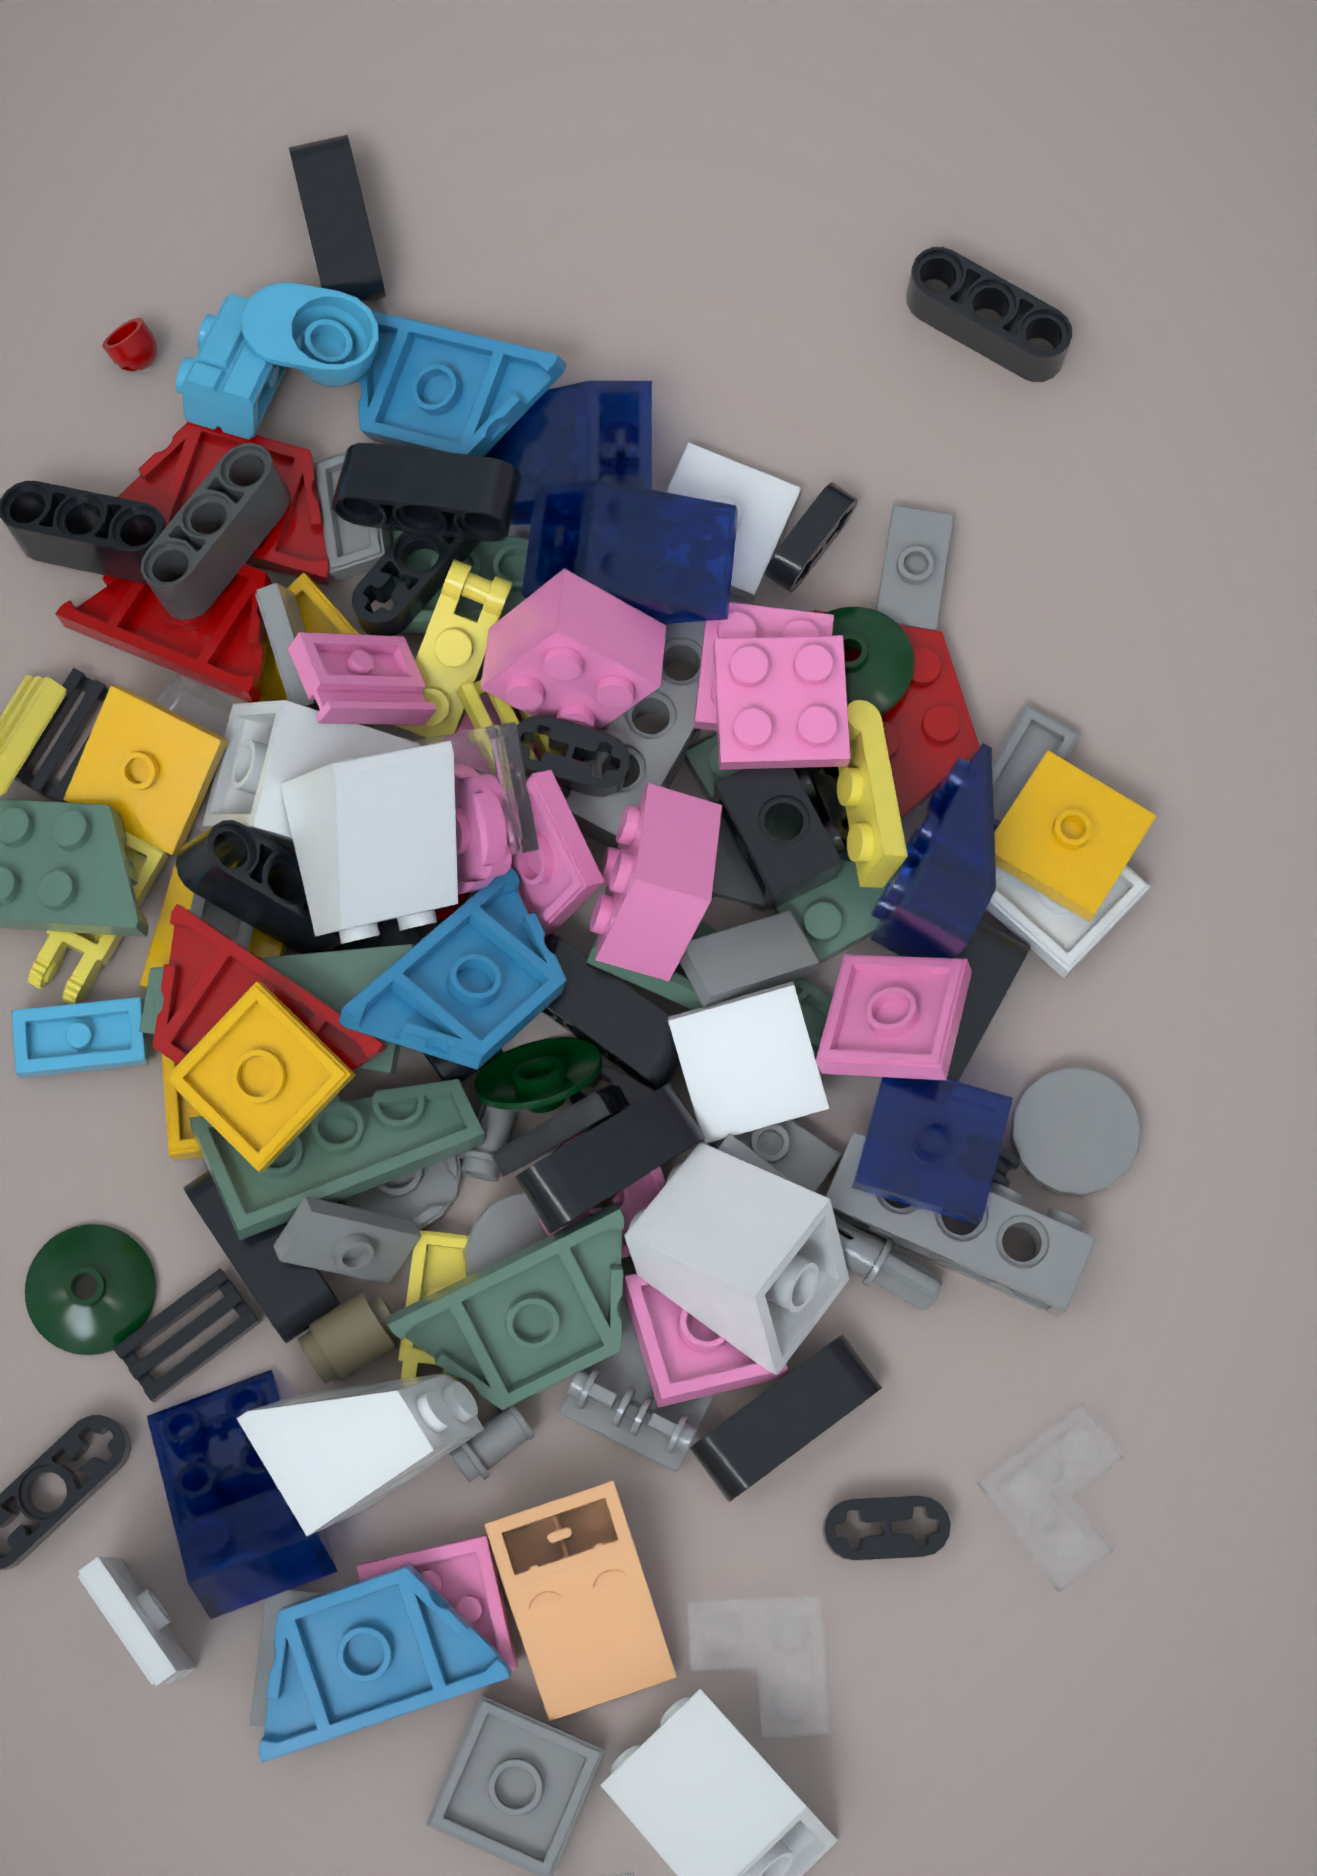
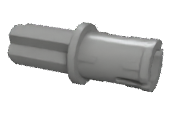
(887, 1267)

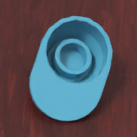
(312, 330)

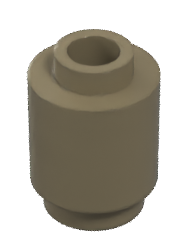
(348, 1337)

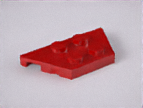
(297, 539)
(216, 648)
(928, 724)
(210, 976)

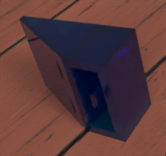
(581, 435)
(638, 544)
(948, 868)
(224, 1505)

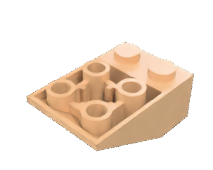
(580, 1600)

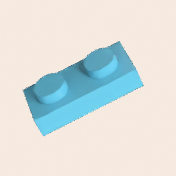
(79, 1037)

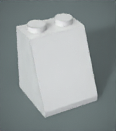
(275, 744)
(376, 840)
(741, 1253)
(358, 1443)
(714, 1799)

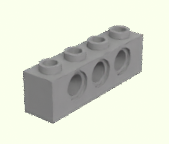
(652, 756)
(1042, 1282)

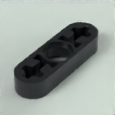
(414, 588)
(99, 1471)

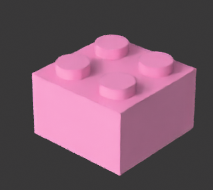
(574, 654)
(656, 881)

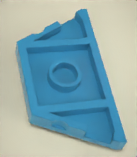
(448, 387)
(464, 982)
(369, 1658)

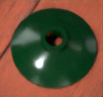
(886, 657)
(538, 1074)
(122, 1295)

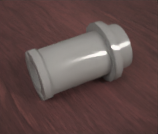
(497, 1128)
(500, 1437)

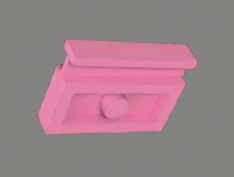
(361, 678)

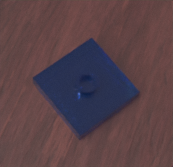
(933, 1145)

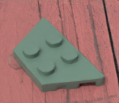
(66, 869)
(528, 1314)

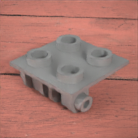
(620, 1404)

